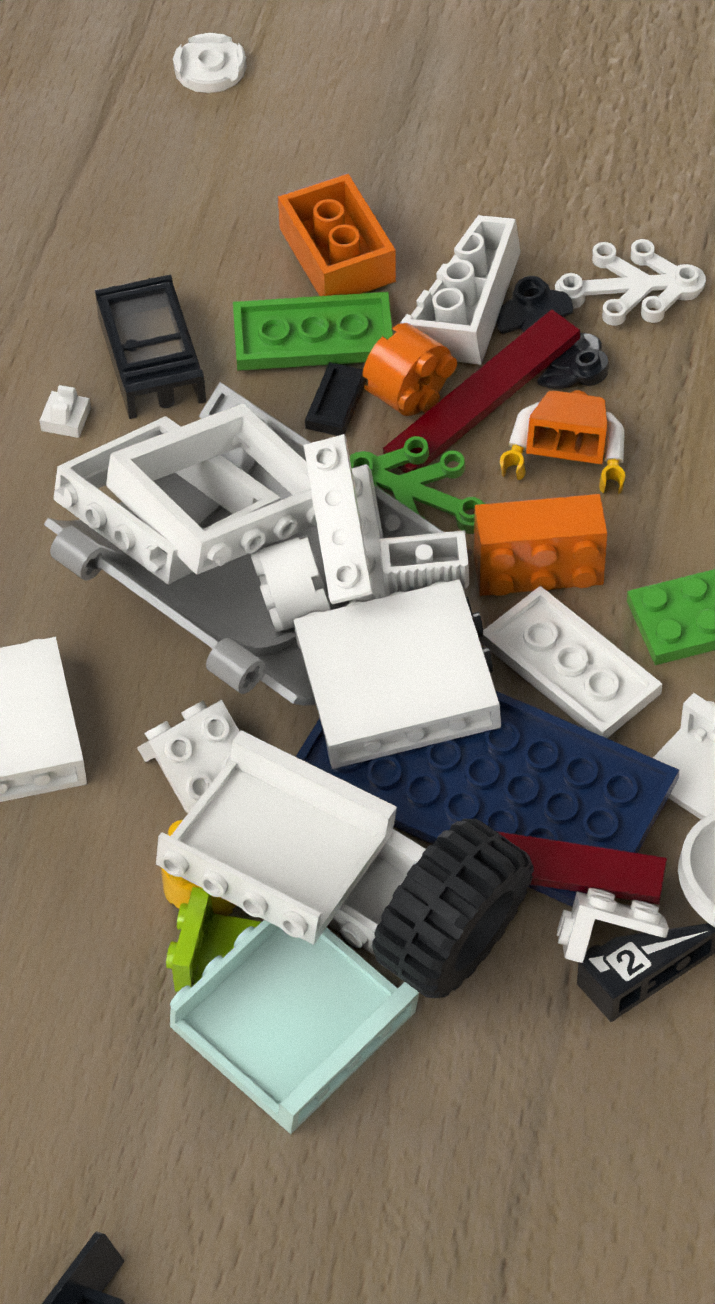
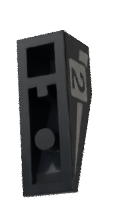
(640, 965)

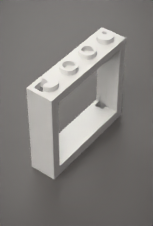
(137, 466)
(217, 478)

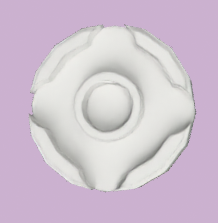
(209, 63)

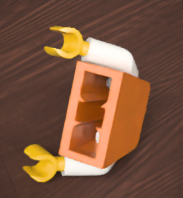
(570, 429)

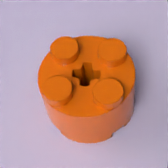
(408, 370)

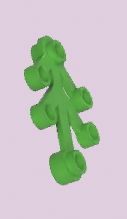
(412, 486)

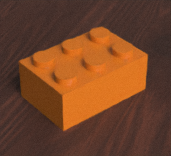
(337, 238)
(539, 544)

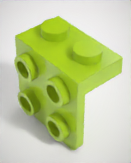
(201, 938)

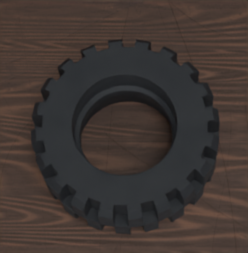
(452, 908)

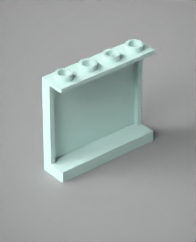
(289, 1017)

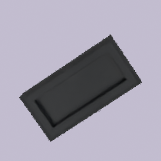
(335, 399)

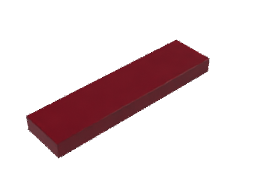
(585, 867)

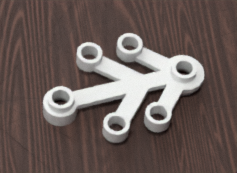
(678, 282)

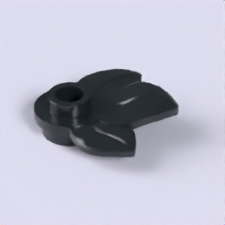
(530, 303)
(580, 363)

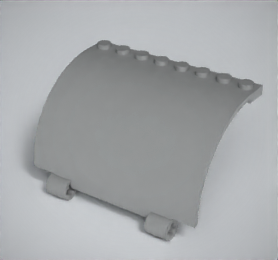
(225, 602)

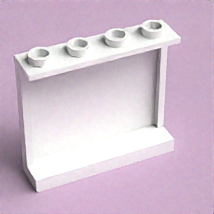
(397, 673)
(36, 723)
(278, 838)

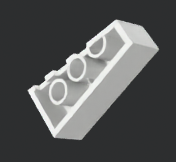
(470, 289)

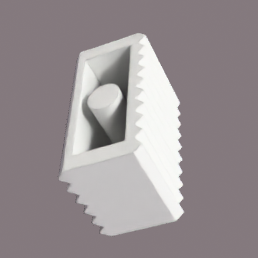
(423, 560)

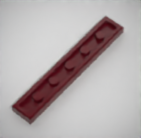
(488, 387)

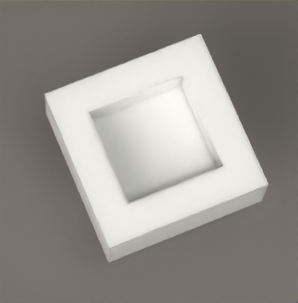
(65, 412)

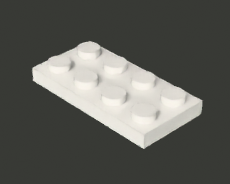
(571, 663)

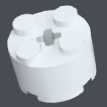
(290, 581)

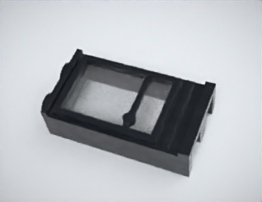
(148, 341)

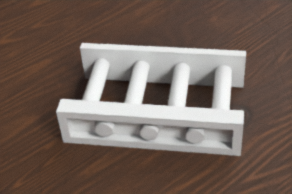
(346, 522)

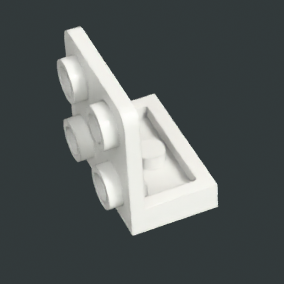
(192, 750)
(694, 755)
(577, 924)

